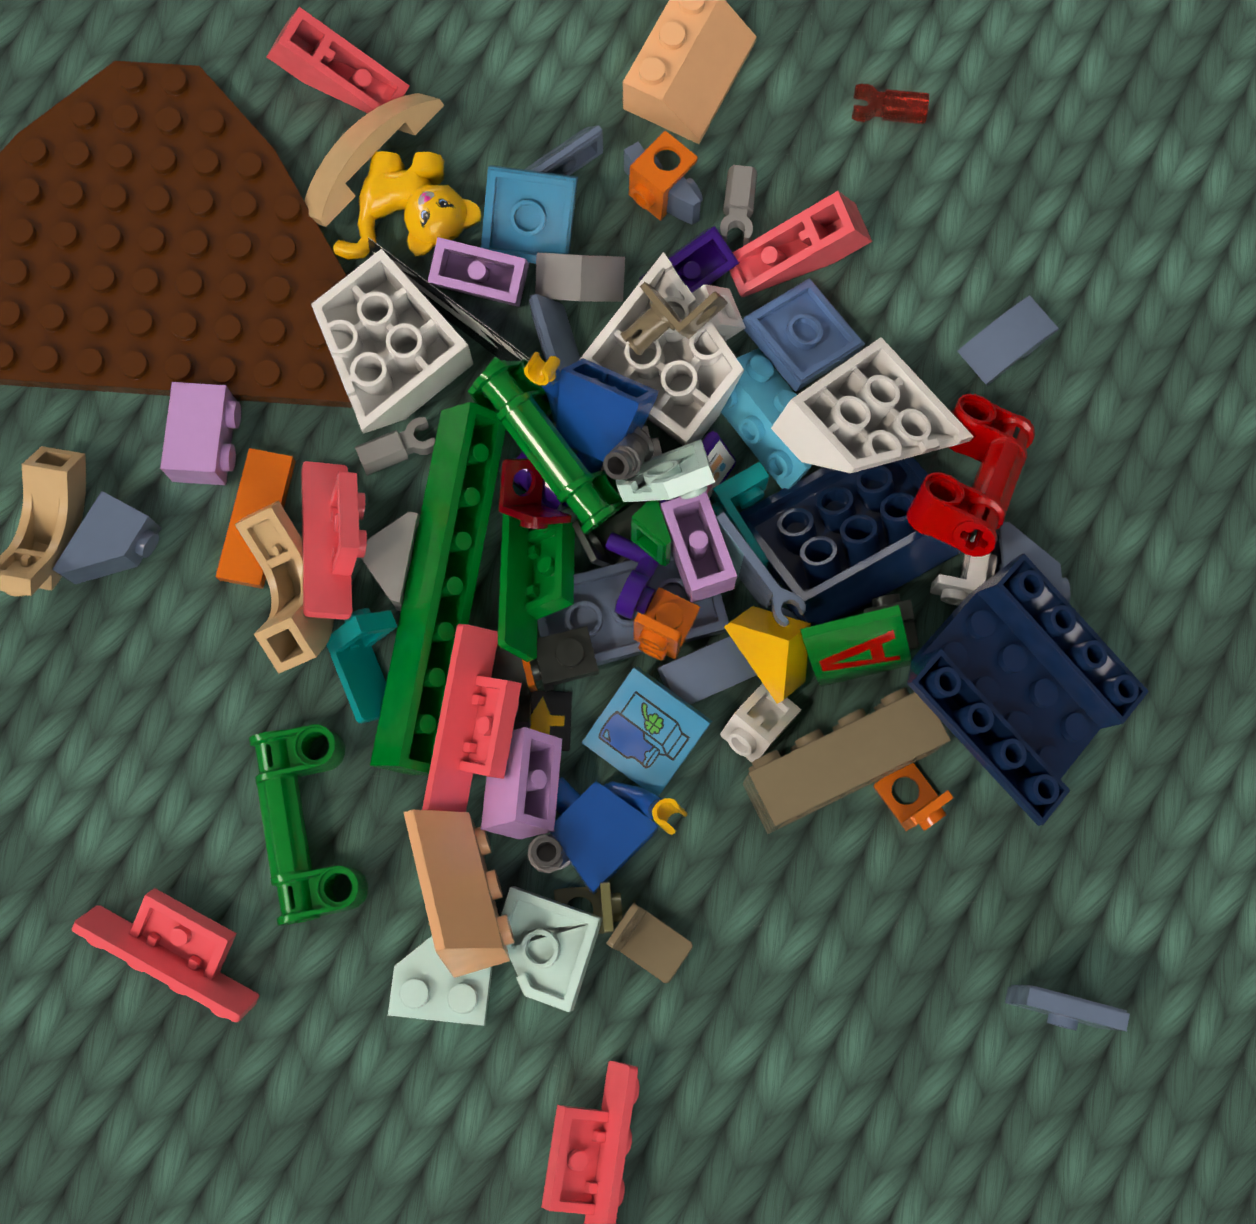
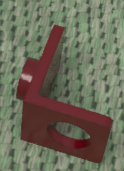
(528, 505)

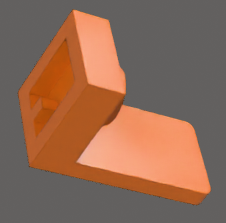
(665, 625)

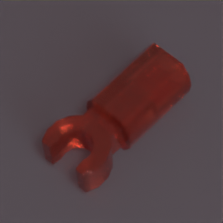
(890, 105)

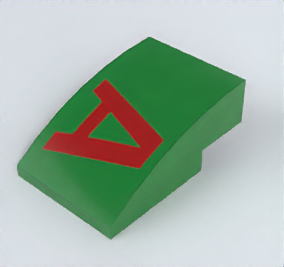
(857, 646)

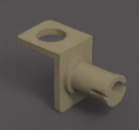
(662, 317)

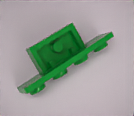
(533, 581)

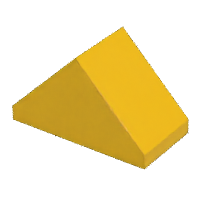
(772, 650)

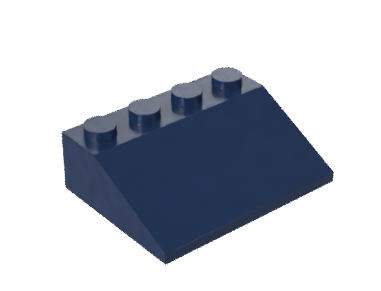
(845, 537)

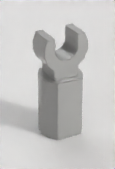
(739, 201)
(394, 447)

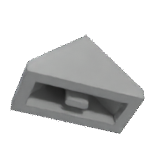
(580, 277)
(390, 556)

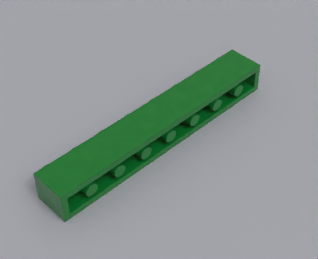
(438, 584)

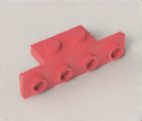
(330, 538)
(473, 721)
(174, 948)
(591, 1151)

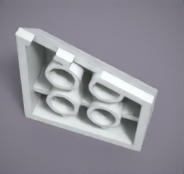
(388, 343)
(690, 374)
(867, 415)

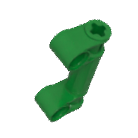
(589, 495)
(282, 759)

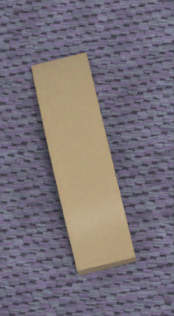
(328, 188)

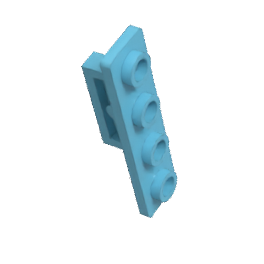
(753, 411)

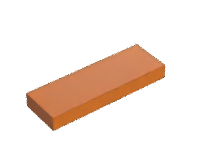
(263, 482)

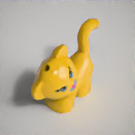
(428, 207)

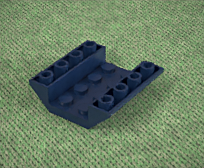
(1023, 683)

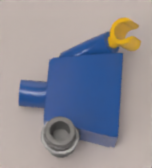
(597, 413)
(600, 829)

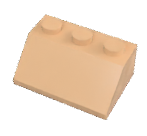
(688, 66)
(459, 890)

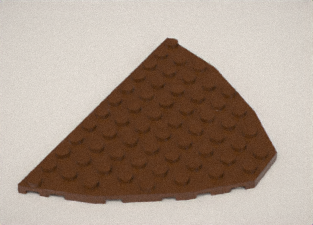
(159, 248)

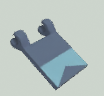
(756, 576)

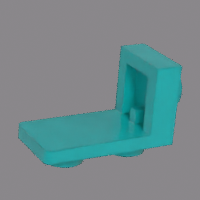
(356, 661)

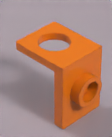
(651, 185)
(927, 807)

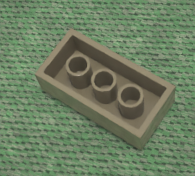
(844, 761)

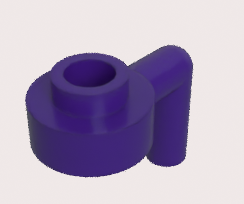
(636, 591)

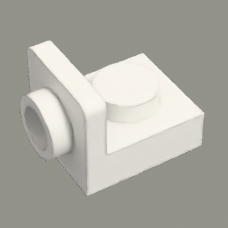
(758, 723)

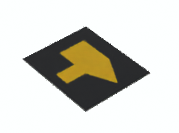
(552, 714)

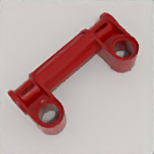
(954, 510)

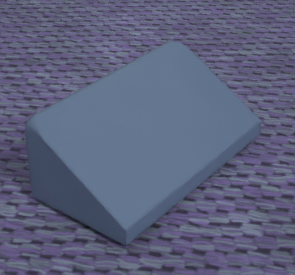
(572, 153)
(553, 330)

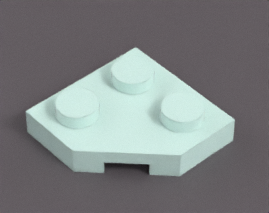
(670, 475)
(549, 946)
(428, 990)

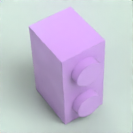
(478, 272)
(200, 433)
(698, 547)
(527, 796)

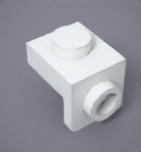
(973, 574)

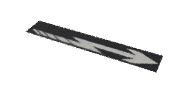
(456, 314)

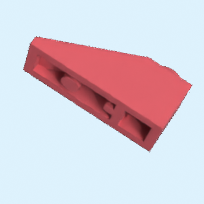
(333, 64)
(801, 245)

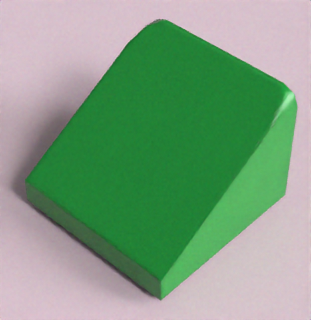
(651, 532)

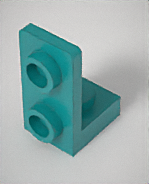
(742, 490)

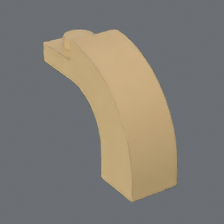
(49, 518)
(287, 634)

